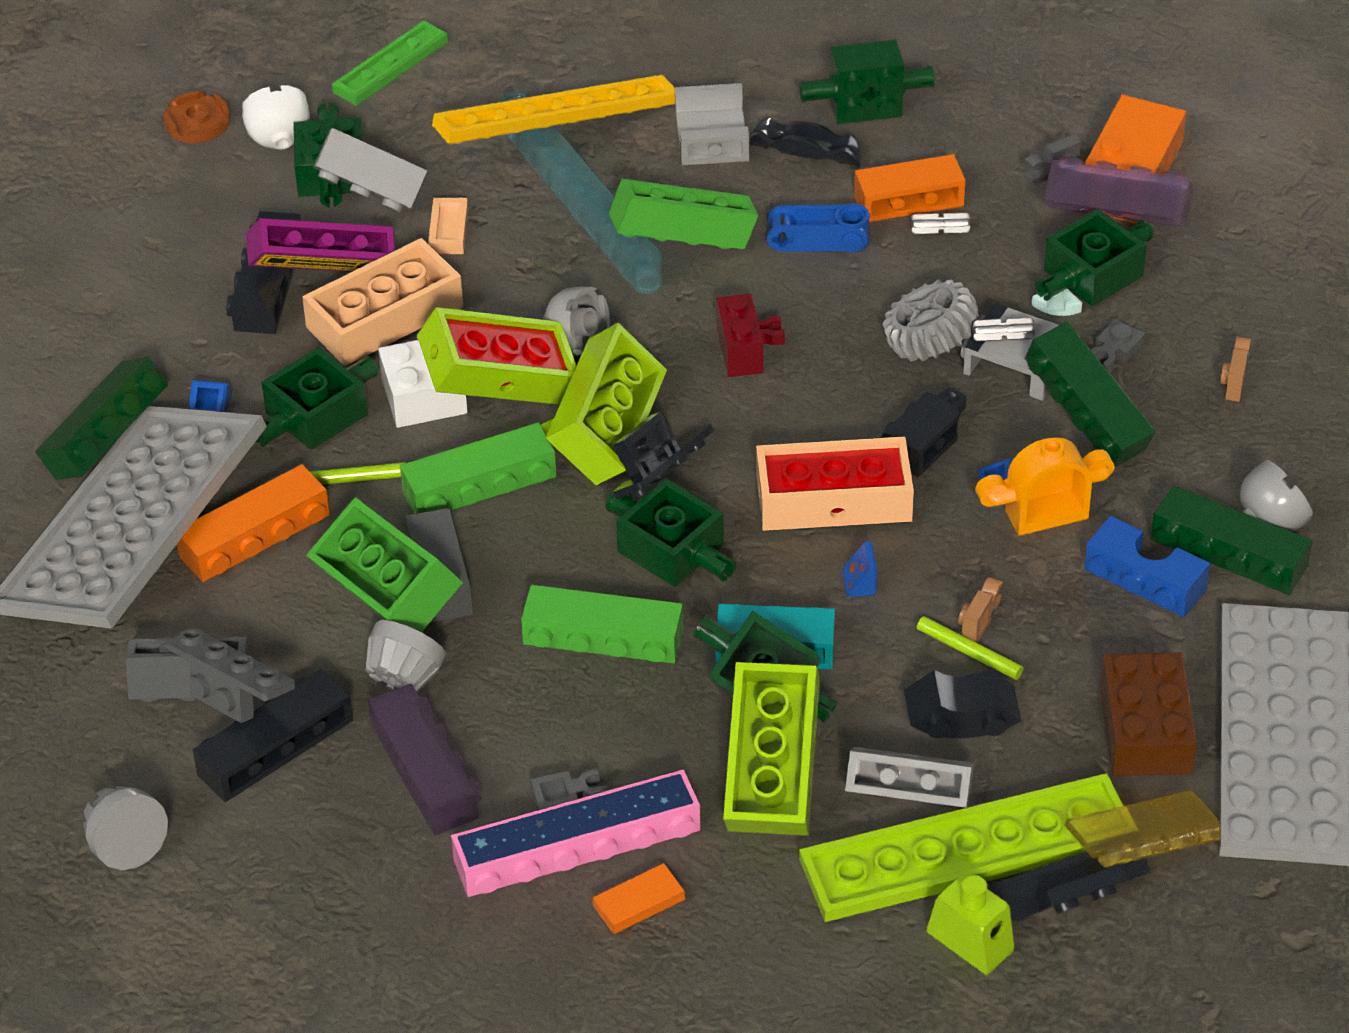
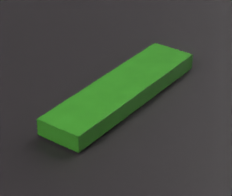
(389, 63)

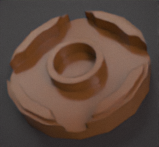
(196, 117)

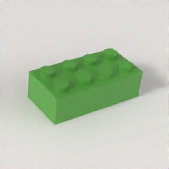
(384, 567)

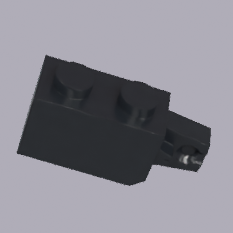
(928, 427)

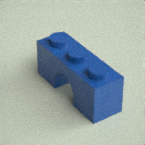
(1169, 582)

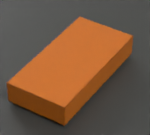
(638, 898)

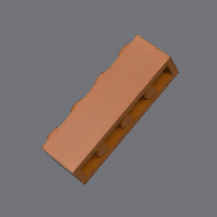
(253, 522)

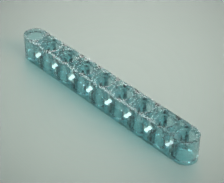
(589, 203)

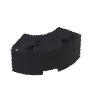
(962, 705)

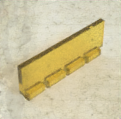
(1145, 828)

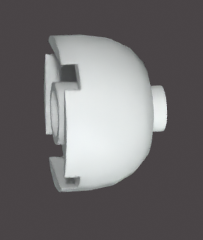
(271, 115)

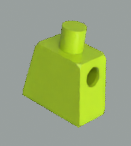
(973, 923)

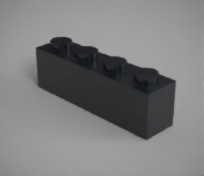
(260, 290)
(274, 736)

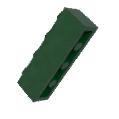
(1089, 394)
(101, 418)
(1231, 539)

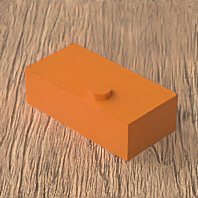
(1140, 136)

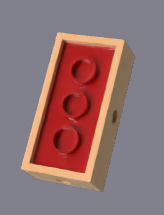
(834, 483)

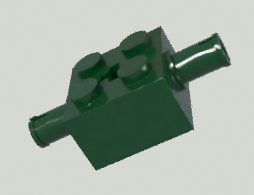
(866, 82)
(308, 141)
(1094, 258)
(315, 398)
(671, 533)
(757, 643)

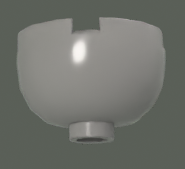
(580, 313)
(1272, 499)

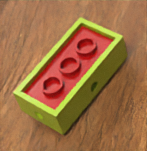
(496, 356)

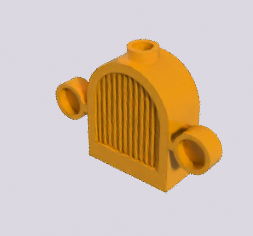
(1046, 485)

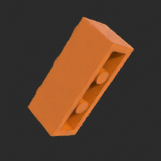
(910, 187)

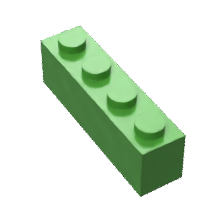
(683, 214)
(479, 470)
(602, 624)

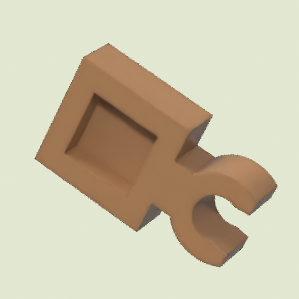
(1234, 372)
(977, 615)

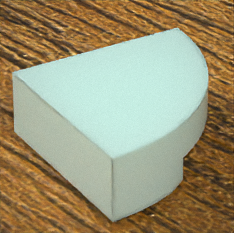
(1060, 305)

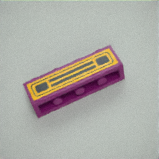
(316, 244)

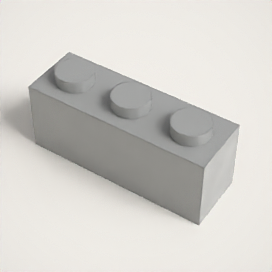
(369, 170)
(909, 777)

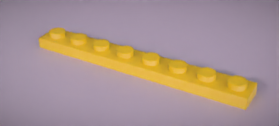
(554, 109)

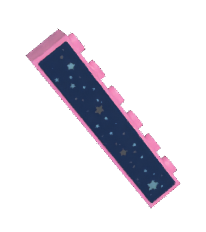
(575, 833)

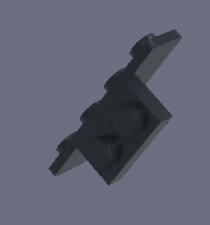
(653, 449)
(1063, 883)

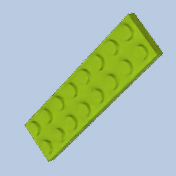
(933, 852)

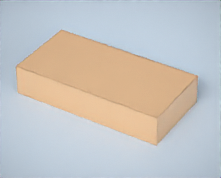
(448, 225)

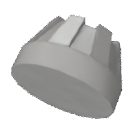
(402, 655)
(125, 827)

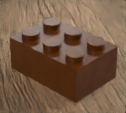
(1147, 714)

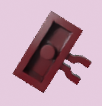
(743, 335)

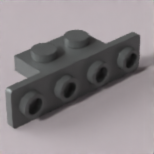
(225, 675)

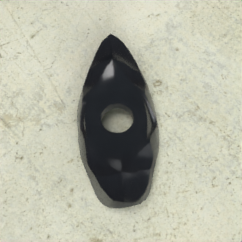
(807, 141)

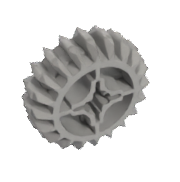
(930, 320)

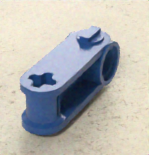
(819, 228)

